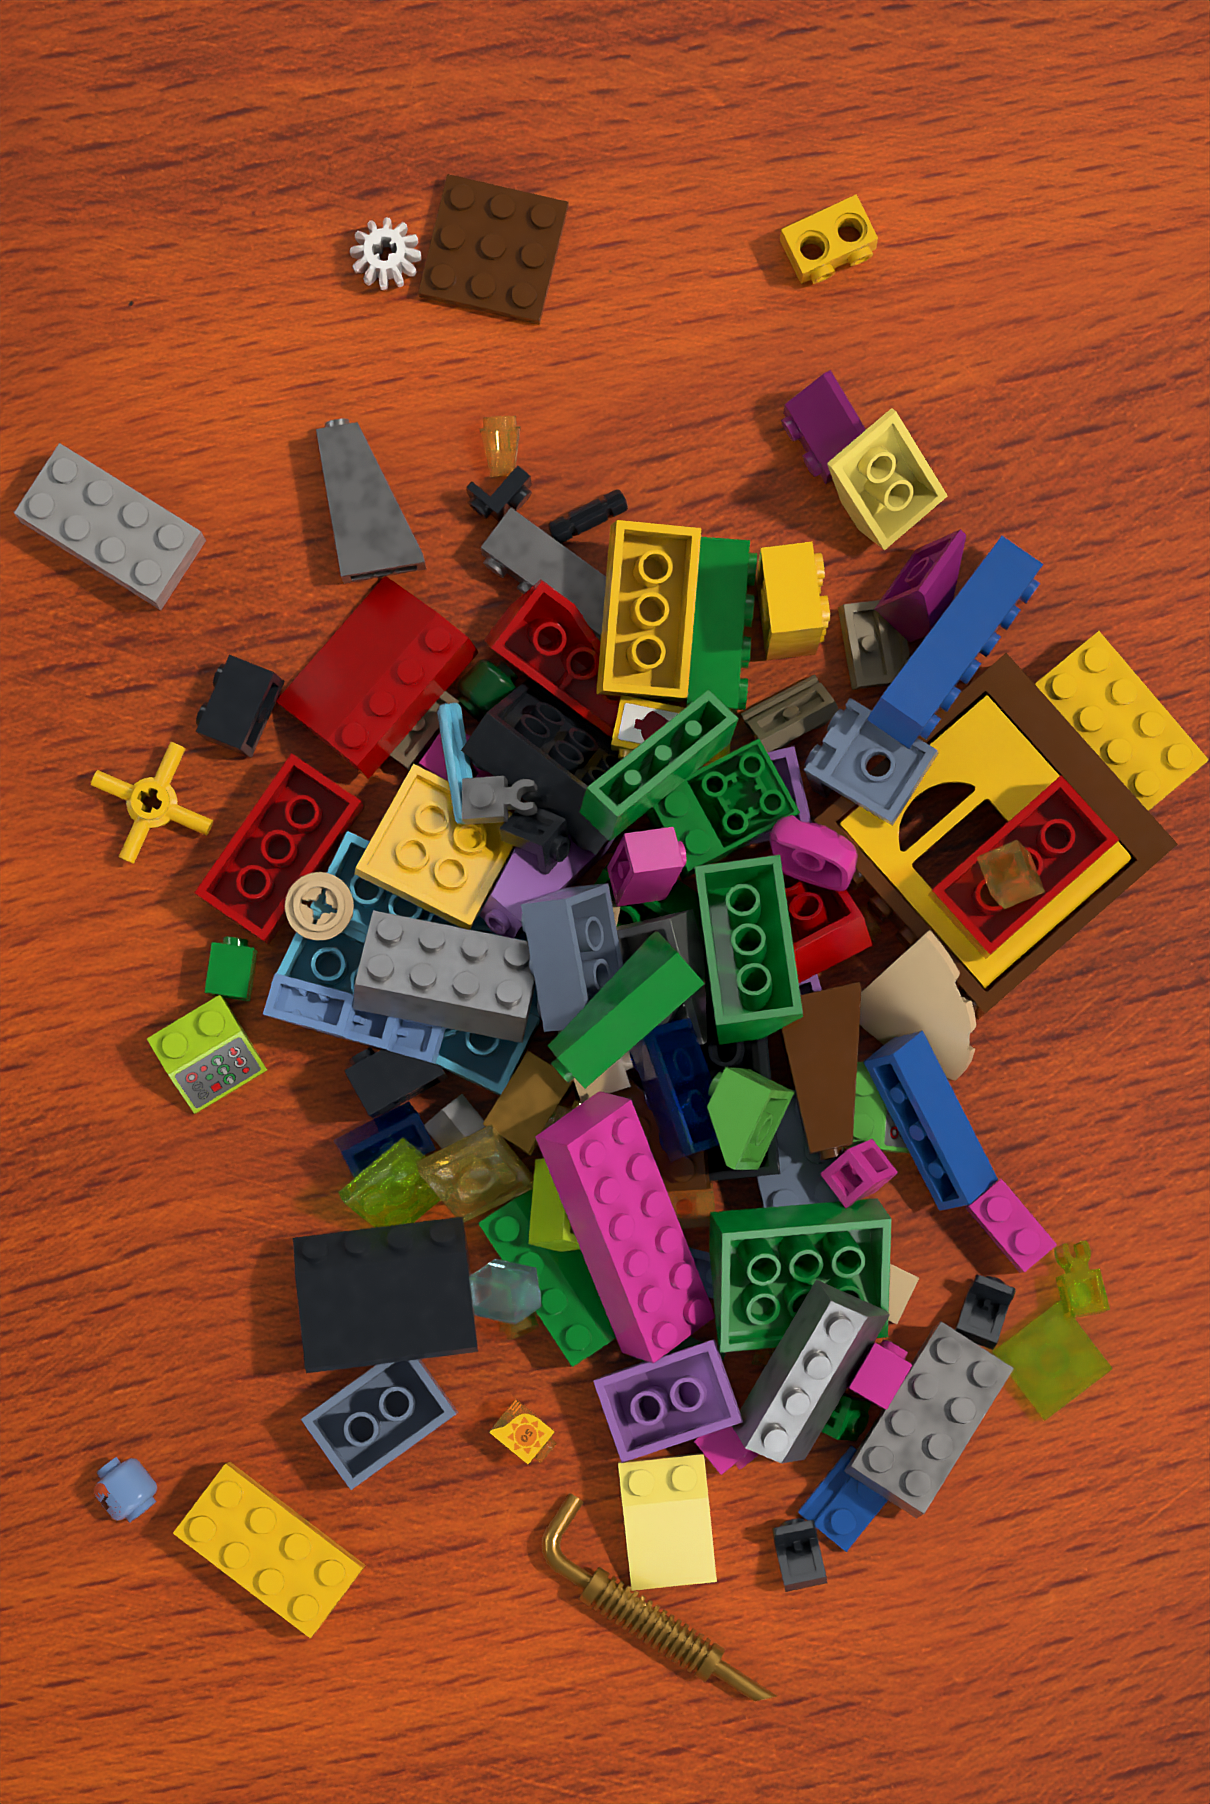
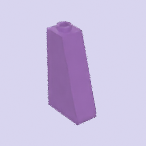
(523, 882)

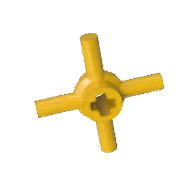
(137, 810)

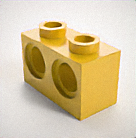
(823, 231)

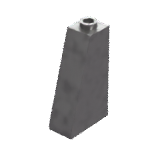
(365, 516)

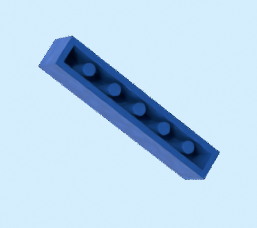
(955, 642)

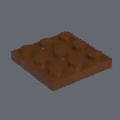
(493, 249)

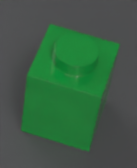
(231, 969)

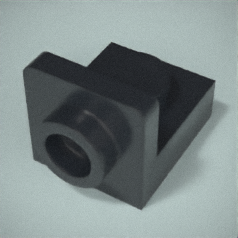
(539, 834)

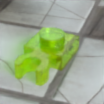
(1080, 1288)

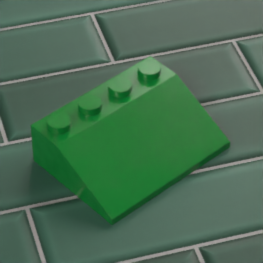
(773, 1255)
(568, 1294)

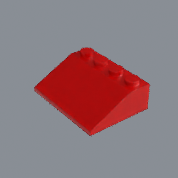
(378, 676)

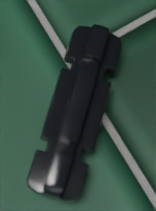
(588, 516)

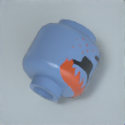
(125, 1489)

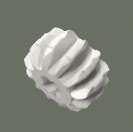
(372, 246)

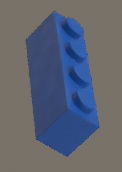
(931, 1120)

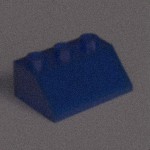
(676, 1088)

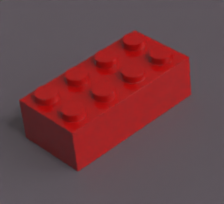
(279, 842)
(1063, 843)

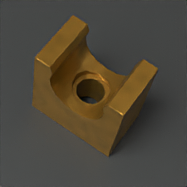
(528, 1102)

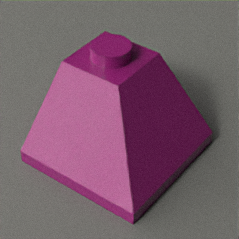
(924, 587)

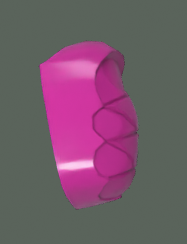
(814, 853)

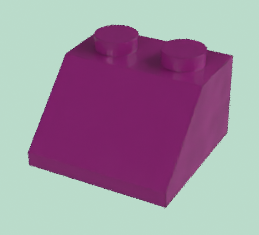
(822, 423)

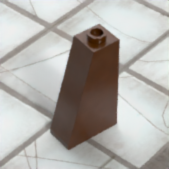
(823, 1067)

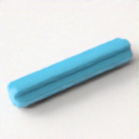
(456, 761)

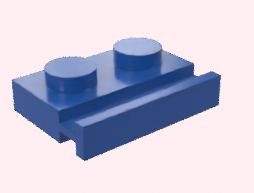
(842, 1504)

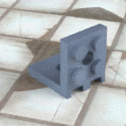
(843, 762)

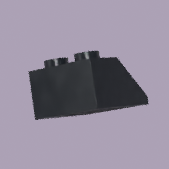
(390, 1079)

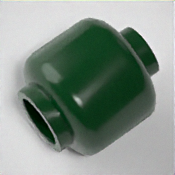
(485, 687)

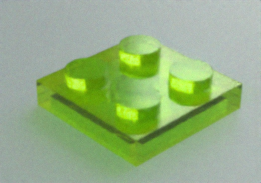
(391, 1188)
(1052, 1360)

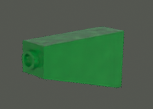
(624, 1011)

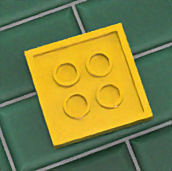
(431, 857)

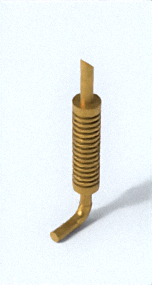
(641, 1615)

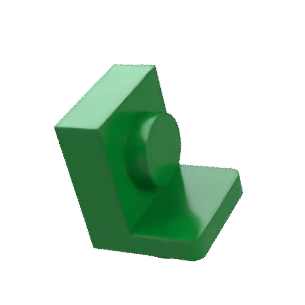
(848, 1418)

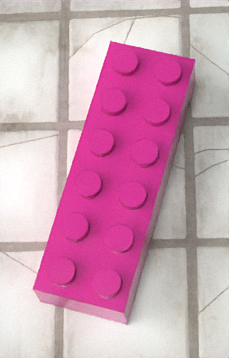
(625, 1226)

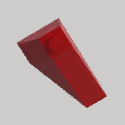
(557, 649)

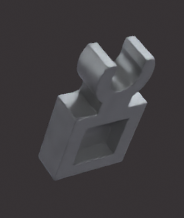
(491, 798)

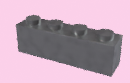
(531, 555)

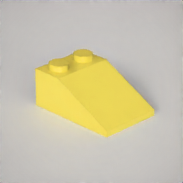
(885, 481)
(667, 1521)

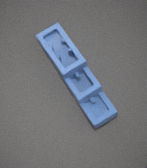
(333, 1014)

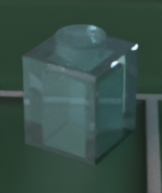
(505, 1291)

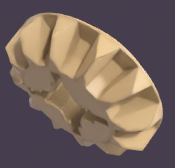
(309, 889)

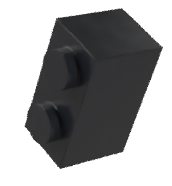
(239, 705)

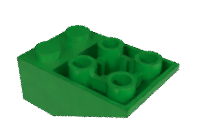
(724, 806)

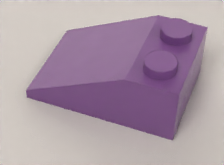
(667, 1400)

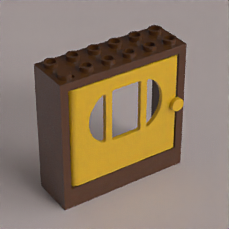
(1009, 772)

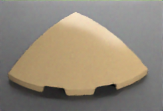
(922, 995)

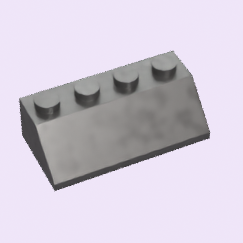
(808, 1373)

